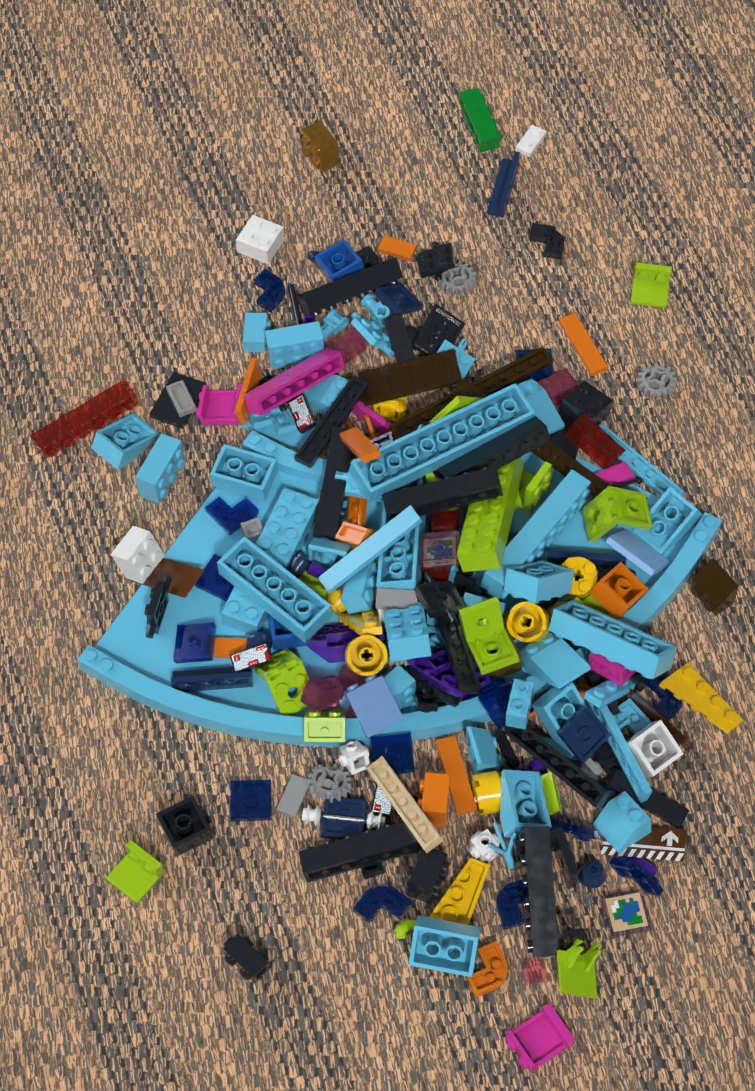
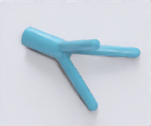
(506, 852)

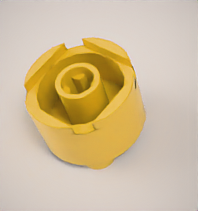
(588, 577)
(518, 619)
(371, 645)
(487, 792)

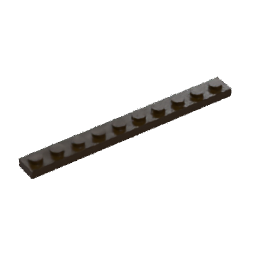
(488, 384)
(548, 452)

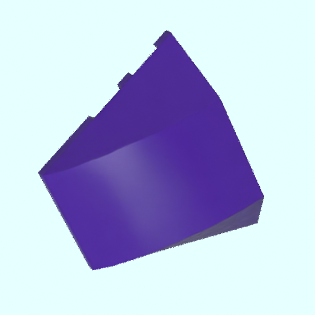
(332, 642)
(439, 672)

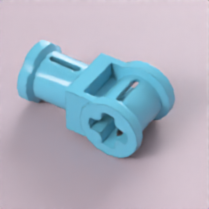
(377, 310)
(333, 324)

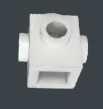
(354, 756)
(480, 851)

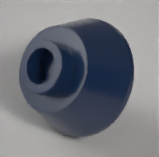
(259, 638)
(592, 874)

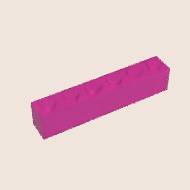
(294, 381)

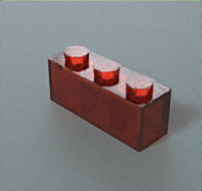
(594, 442)

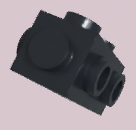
(240, 952)

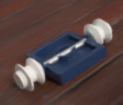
(343, 818)

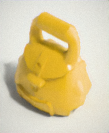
(392, 410)

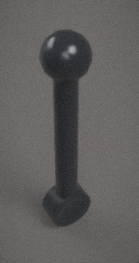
(638, 480)

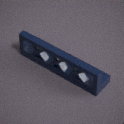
(503, 186)
(600, 560)
(210, 679)

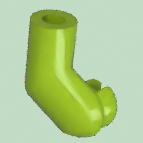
(404, 927)

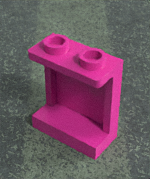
(218, 406)
(610, 670)
(539, 1039)

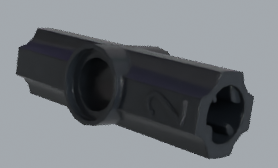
(431, 691)

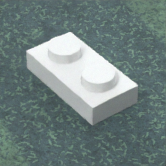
(530, 141)

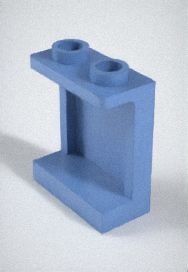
(373, 705)

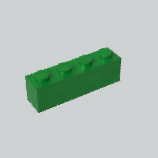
(479, 120)

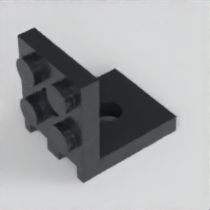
(563, 854)

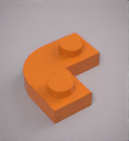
(494, 973)

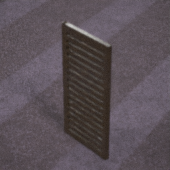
(411, 377)

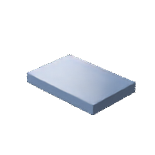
(638, 552)

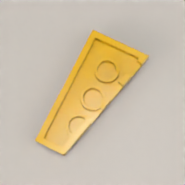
(362, 622)
(694, 690)
(463, 894)

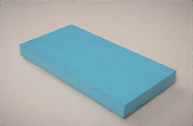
(292, 439)

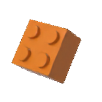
(619, 590)
(434, 797)

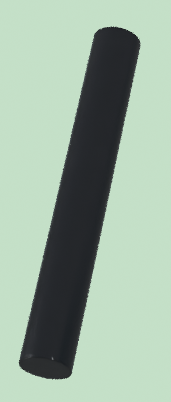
(295, 306)

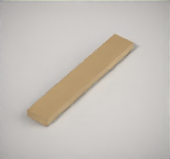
(404, 804)

